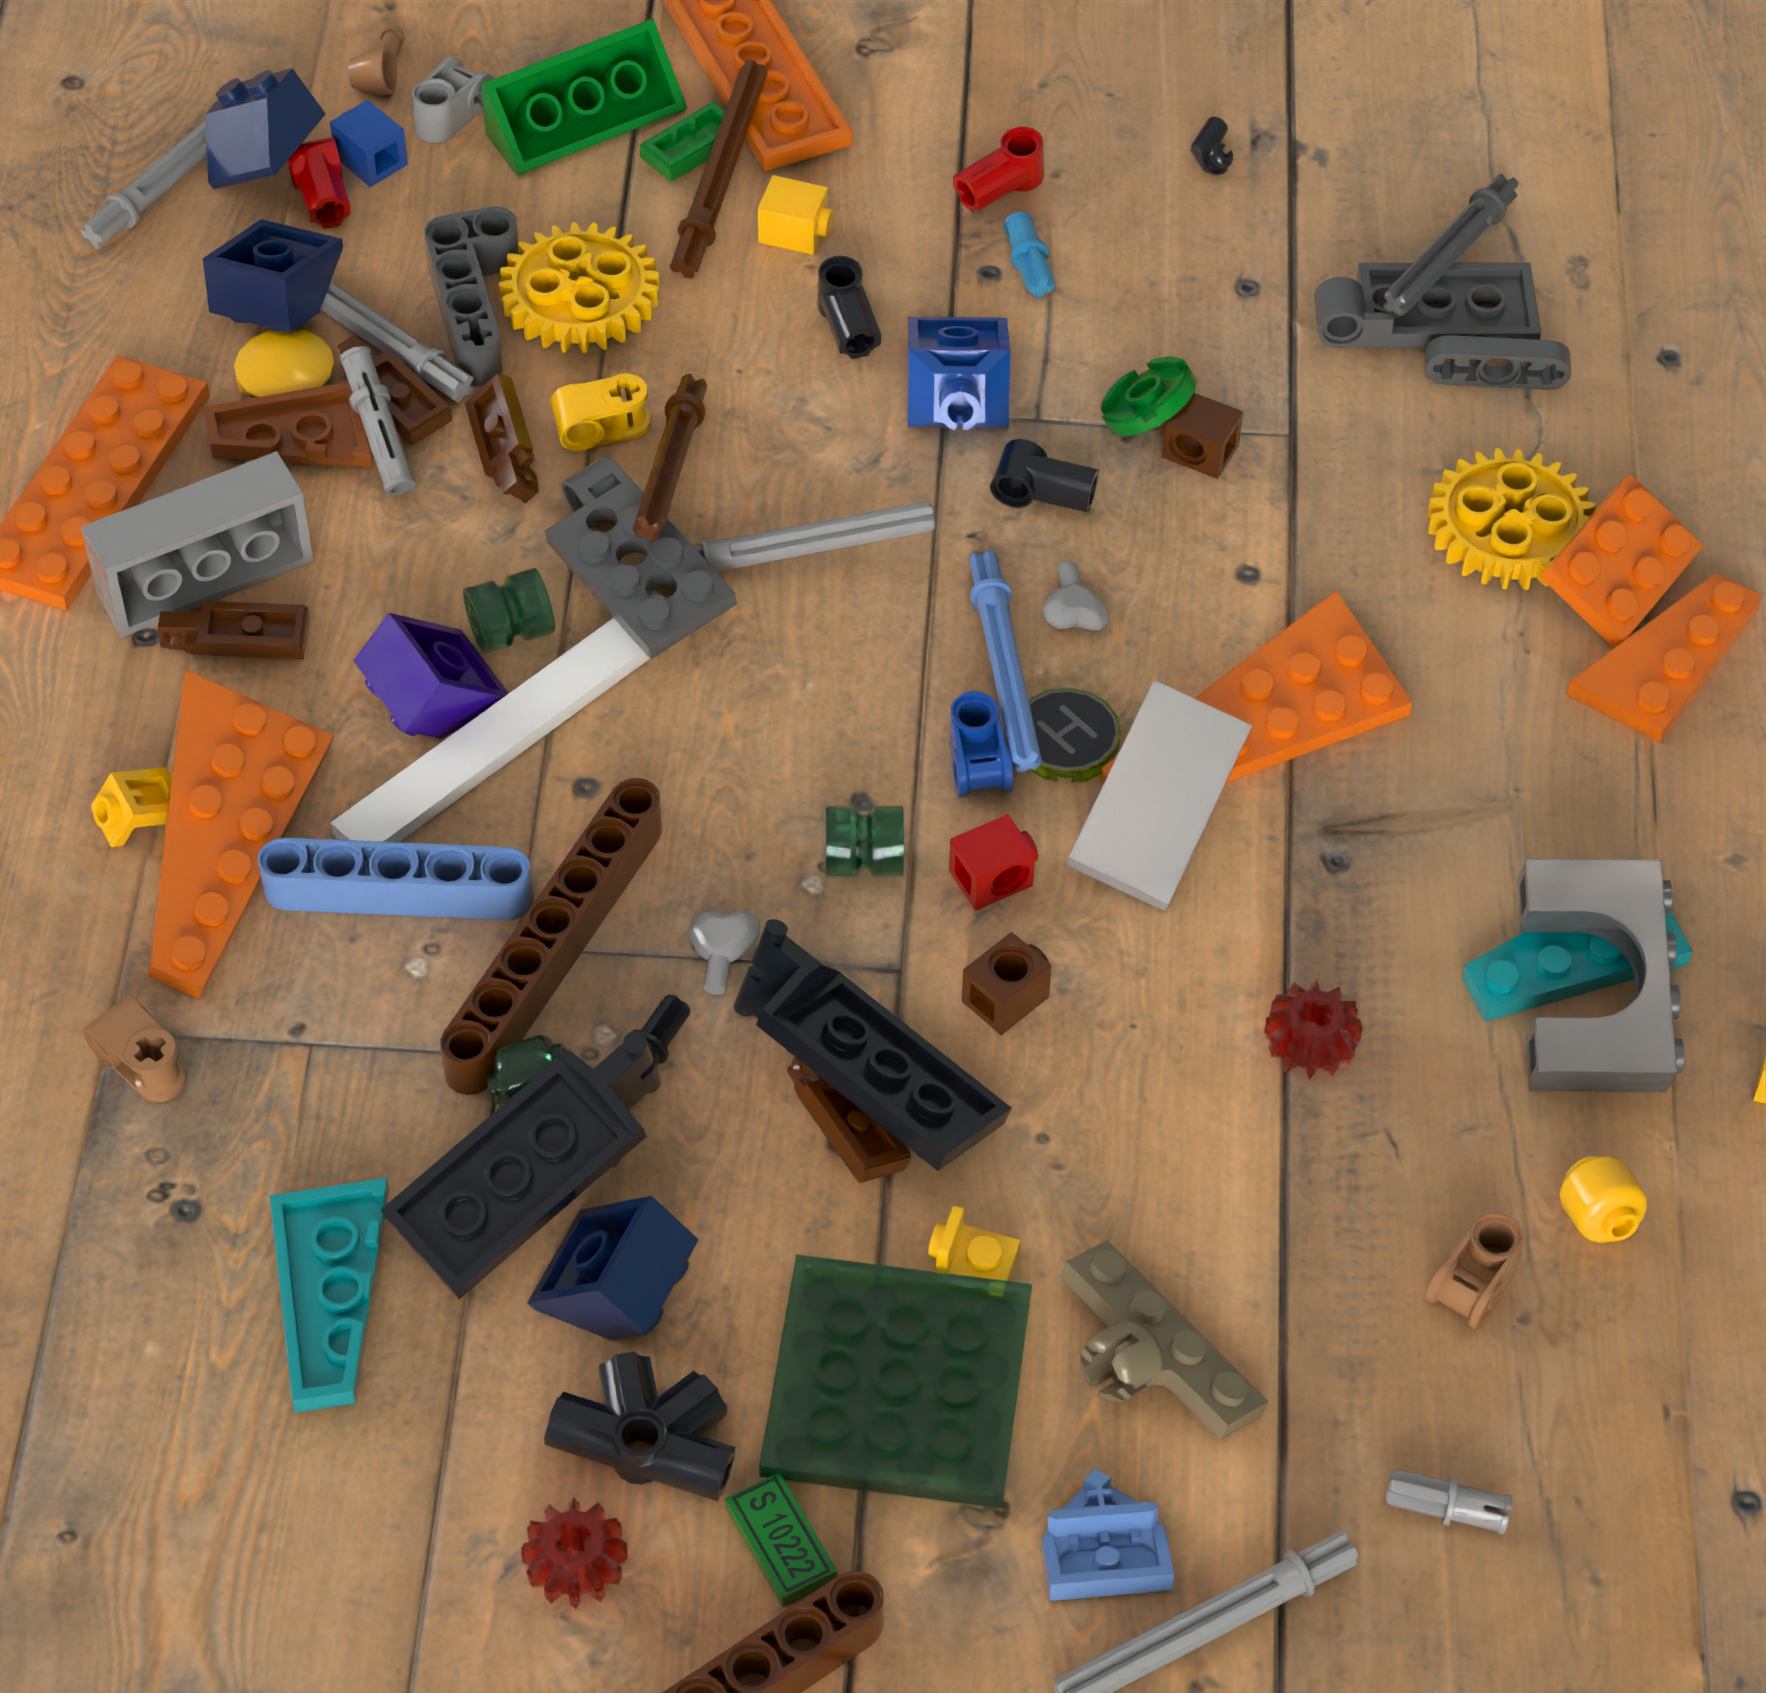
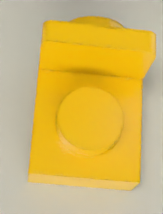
(131, 801)
(972, 1250)

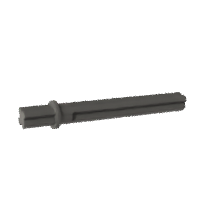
(1485, 208)

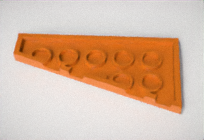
(1307, 689)
(230, 793)

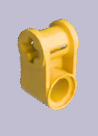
(596, 416)

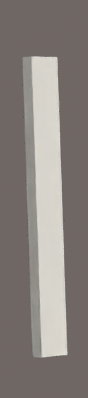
(493, 737)

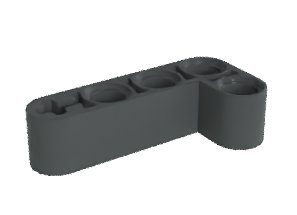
(459, 254)

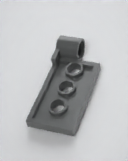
(1352, 319)
(655, 624)

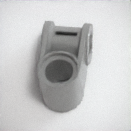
(447, 100)

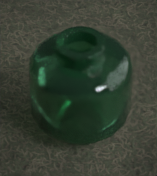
(519, 1064)

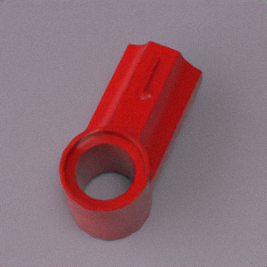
(1013, 166)
(319, 176)

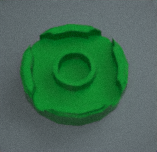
(1148, 399)

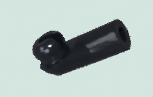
(1208, 147)

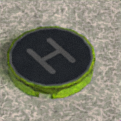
(1074, 733)

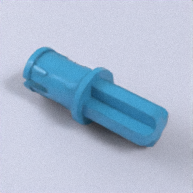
(1029, 254)

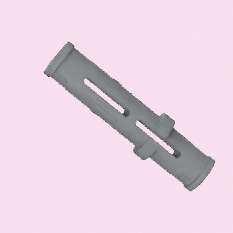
(371, 402)

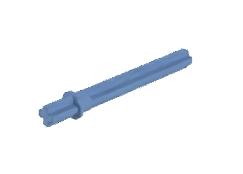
(992, 599)

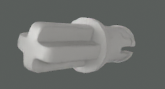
(1448, 1500)

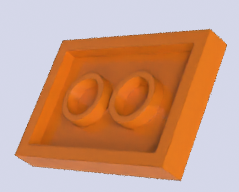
(1621, 561)

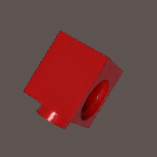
(992, 861)

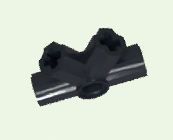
(638, 1414)

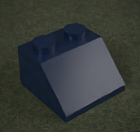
(257, 126)
(271, 275)
(616, 1268)

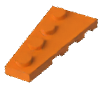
(1668, 660)

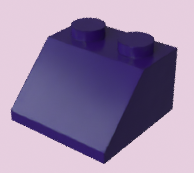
(427, 676)

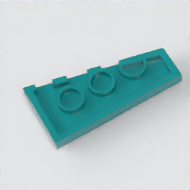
(1550, 968)
(326, 1282)

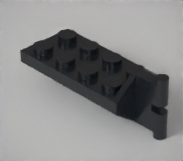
(866, 1051)
(524, 1163)

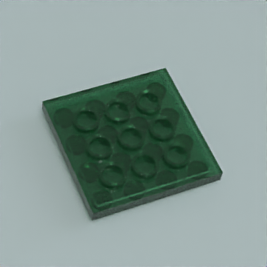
(897, 1381)

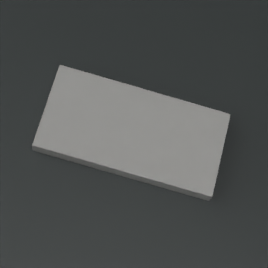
(1159, 795)

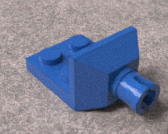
(958, 372)

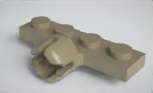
(1154, 1345)

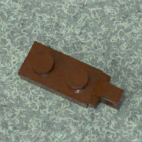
(413, 404)
(503, 437)
(237, 630)
(856, 1137)

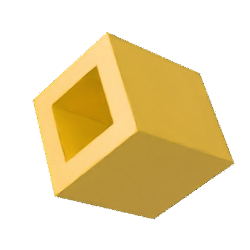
(794, 215)

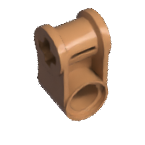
(138, 1050)
(1472, 1276)

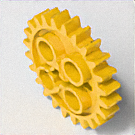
(579, 287)
(1506, 515)

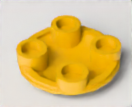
(283, 363)

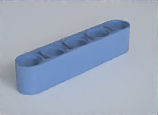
(396, 878)

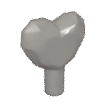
(1073, 603)
(722, 941)

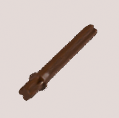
(698, 228)
(683, 415)

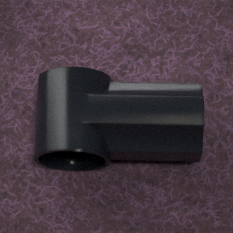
(847, 306)
(1030, 475)

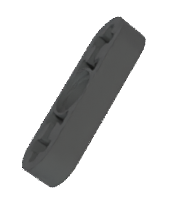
(1482, 349)

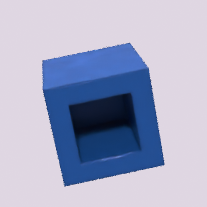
(369, 143)

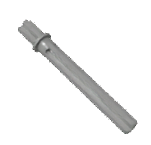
(125, 207)
(426, 363)
(818, 536)
(1213, 1617)

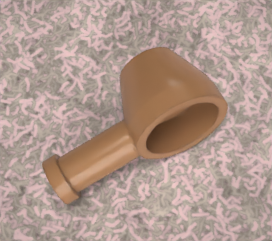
(376, 68)

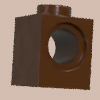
(1202, 435)
(1002, 1001)

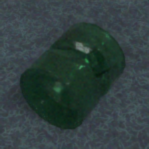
(509, 610)
(864, 841)

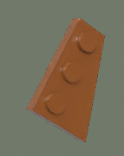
(300, 425)

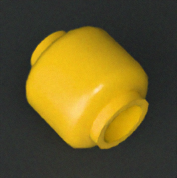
(1602, 1197)

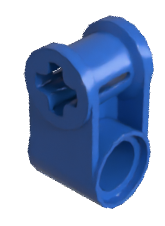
(978, 752)

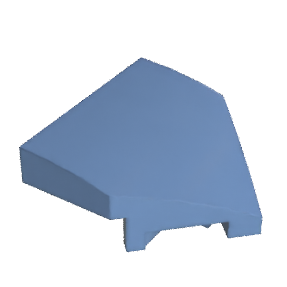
(1105, 1545)

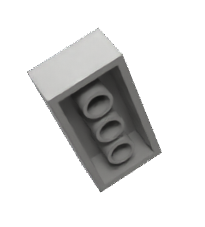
(198, 543)

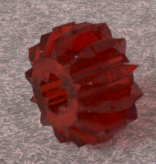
(1313, 1029)
(597, 1547)

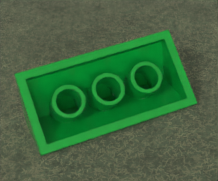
(581, 97)

